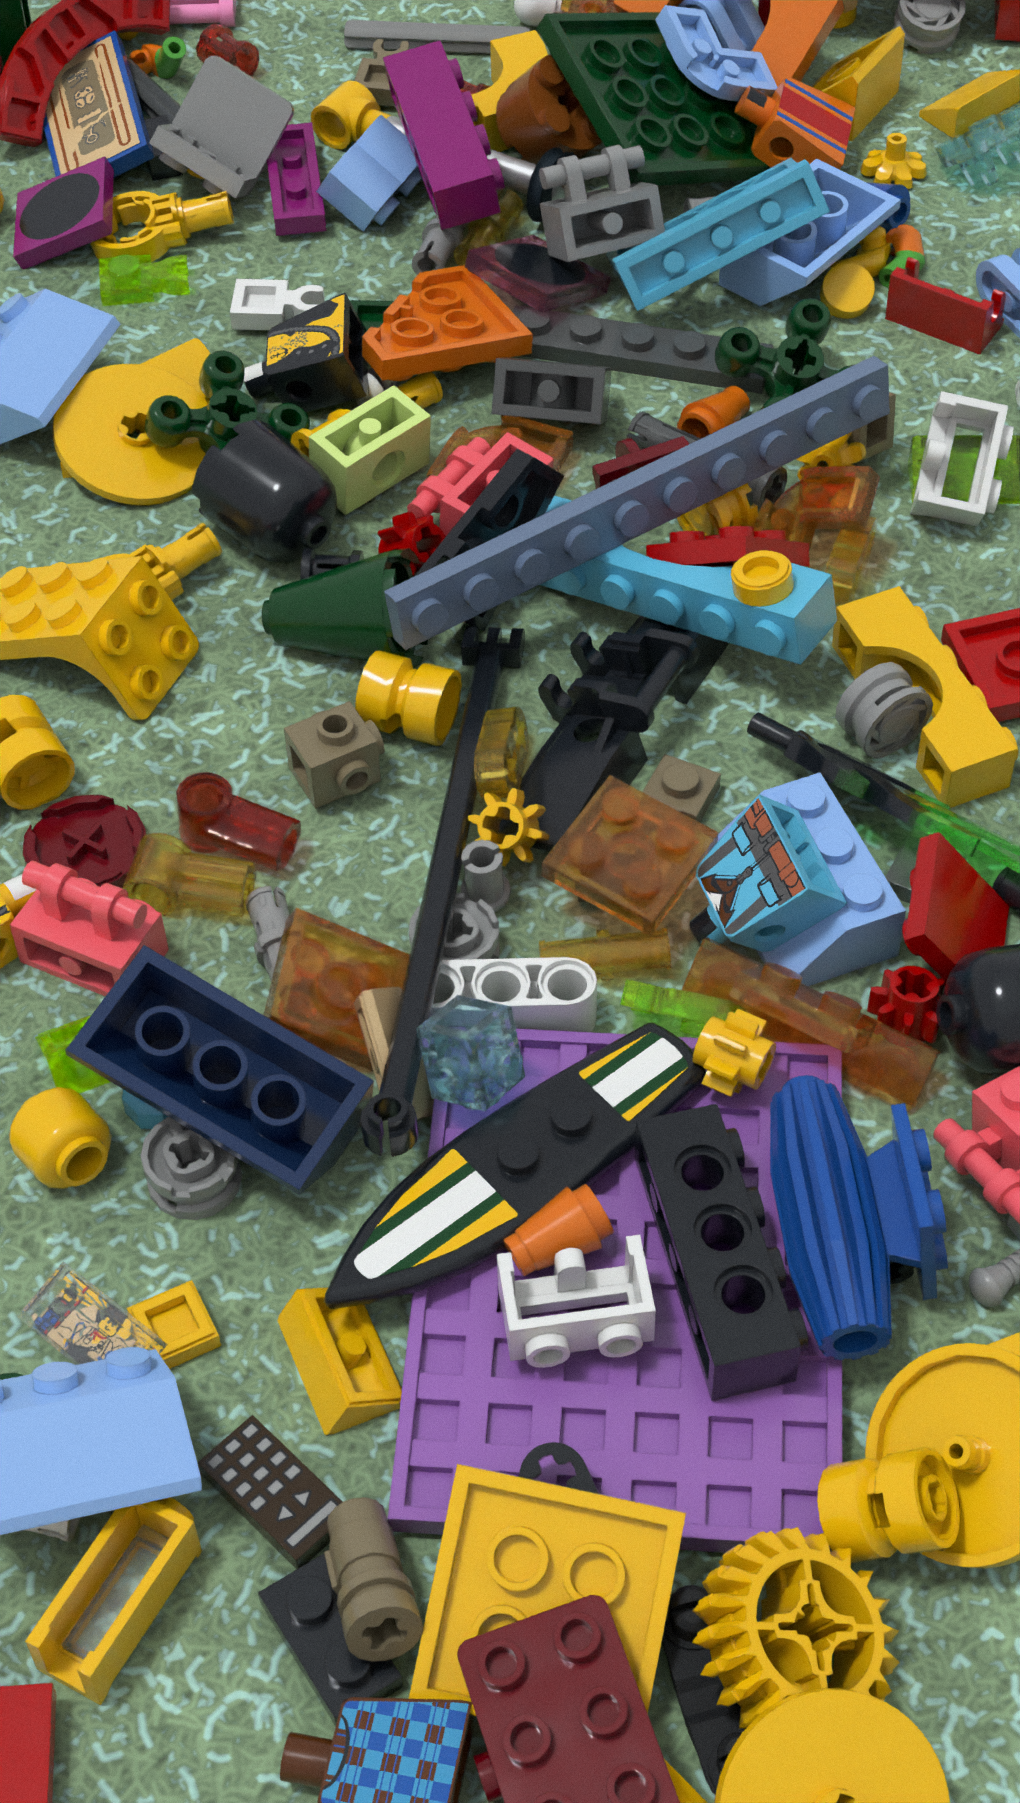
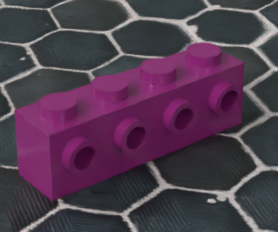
(443, 135)

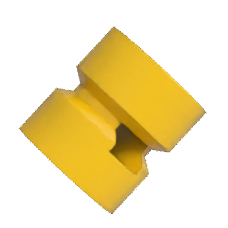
(416, 699)
(32, 757)
(889, 1505)

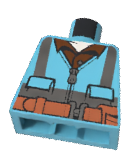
(764, 880)

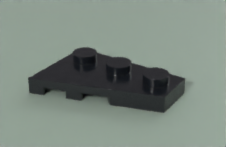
(512, 498)

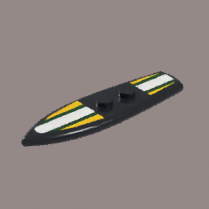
(511, 1165)

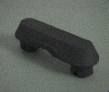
(709, 1725)

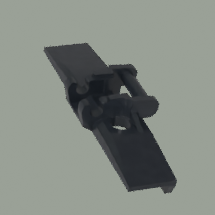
(611, 698)

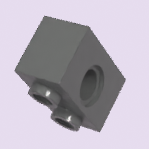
(551, 390)

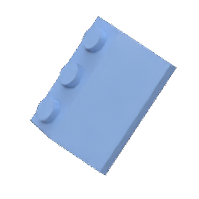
(811, 249)
(43, 355)
(872, 919)
(92, 1439)

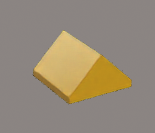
(866, 78)

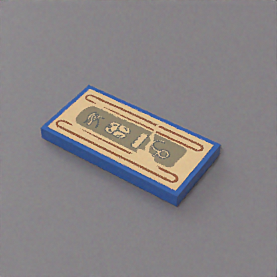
(96, 111)

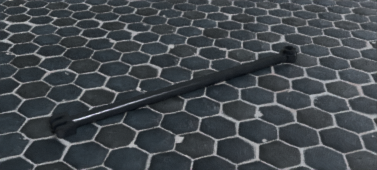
(436, 908)

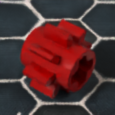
(414, 533)
(908, 1001)

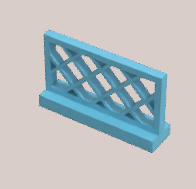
(720, 231)

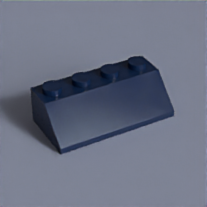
(224, 1071)

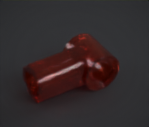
(216, 820)

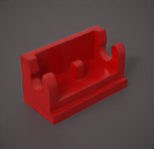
(942, 311)

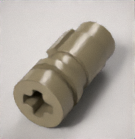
(368, 1577)

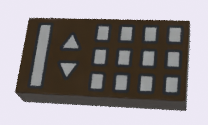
(272, 1490)

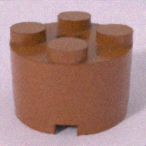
(543, 114)

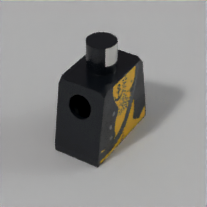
(314, 358)

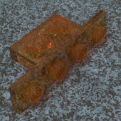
(872, 1052)

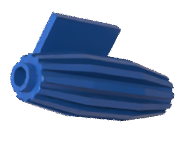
(850, 1215)

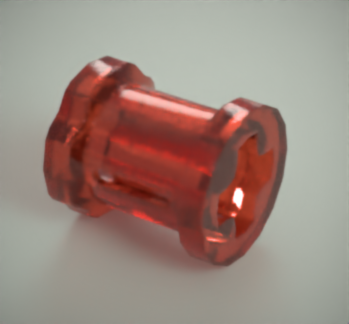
(236, 52)

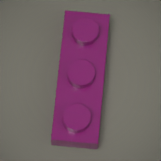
(294, 183)

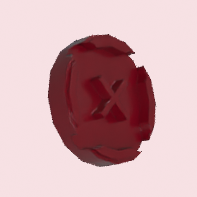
(86, 836)

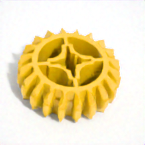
(809, 1613)

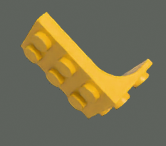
(102, 618)

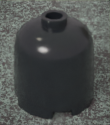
(266, 493)
(983, 1009)

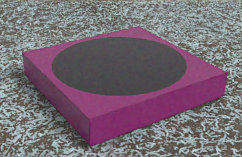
(64, 213)

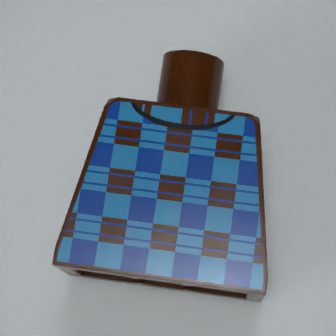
(386, 1752)

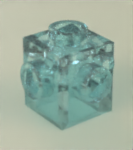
(471, 1052)

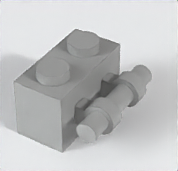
(604, 218)

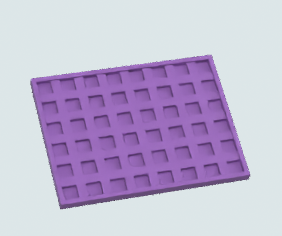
(632, 1418)

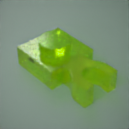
(136, 279)
(687, 1007)

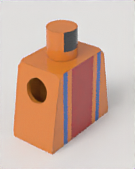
(797, 124)

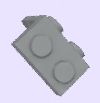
(224, 129)

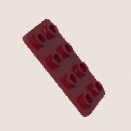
(562, 1712)

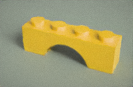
(963, 746)

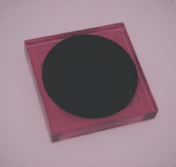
(533, 276)

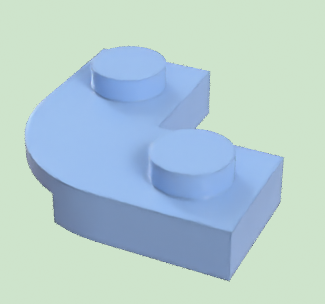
(704, 61)

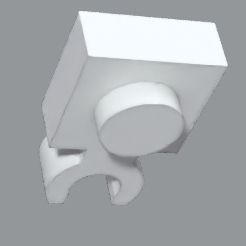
(266, 303)

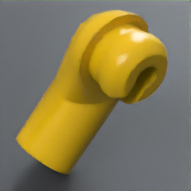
(872, 253)

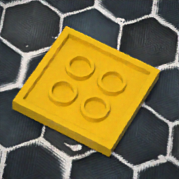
(534, 1546)

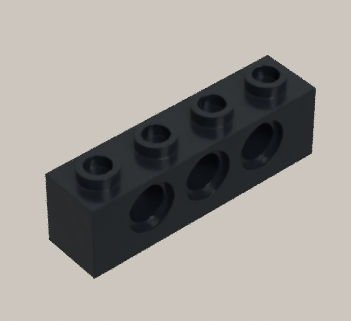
(733, 1348)

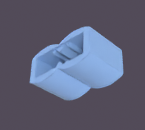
(371, 175)

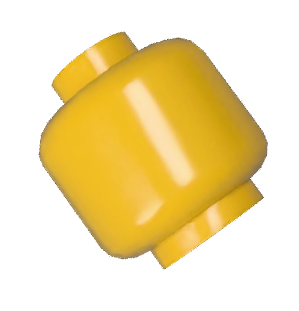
(60, 1138)

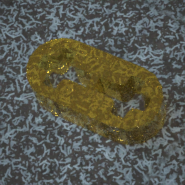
(850, 559)
(501, 751)

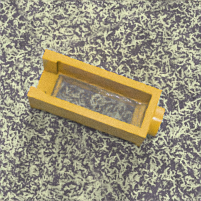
(114, 1596)

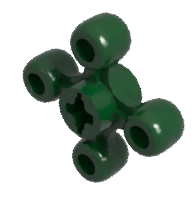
(805, 328)
(220, 380)

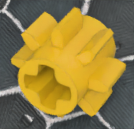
(528, 829)
(734, 1052)

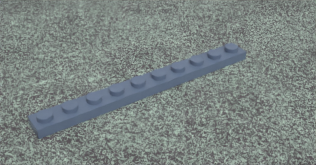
(636, 503)

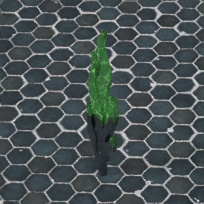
(884, 791)

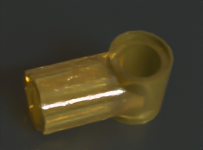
(173, 876)

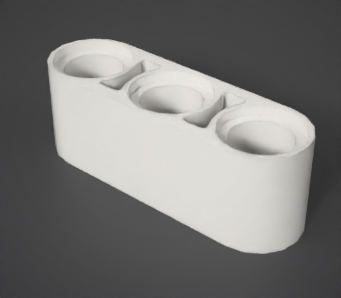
(541, 991)

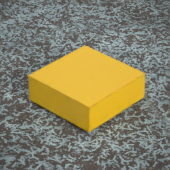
(180, 1322)

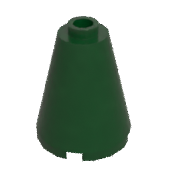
(341, 609)

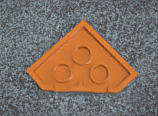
(442, 326)

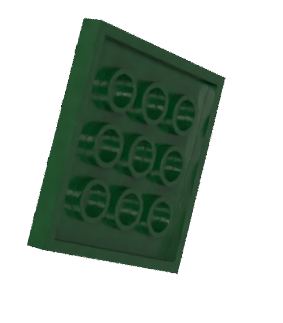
(643, 99)

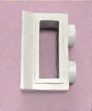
(974, 415)
(552, 1338)

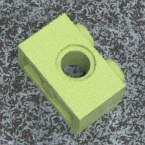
(372, 447)

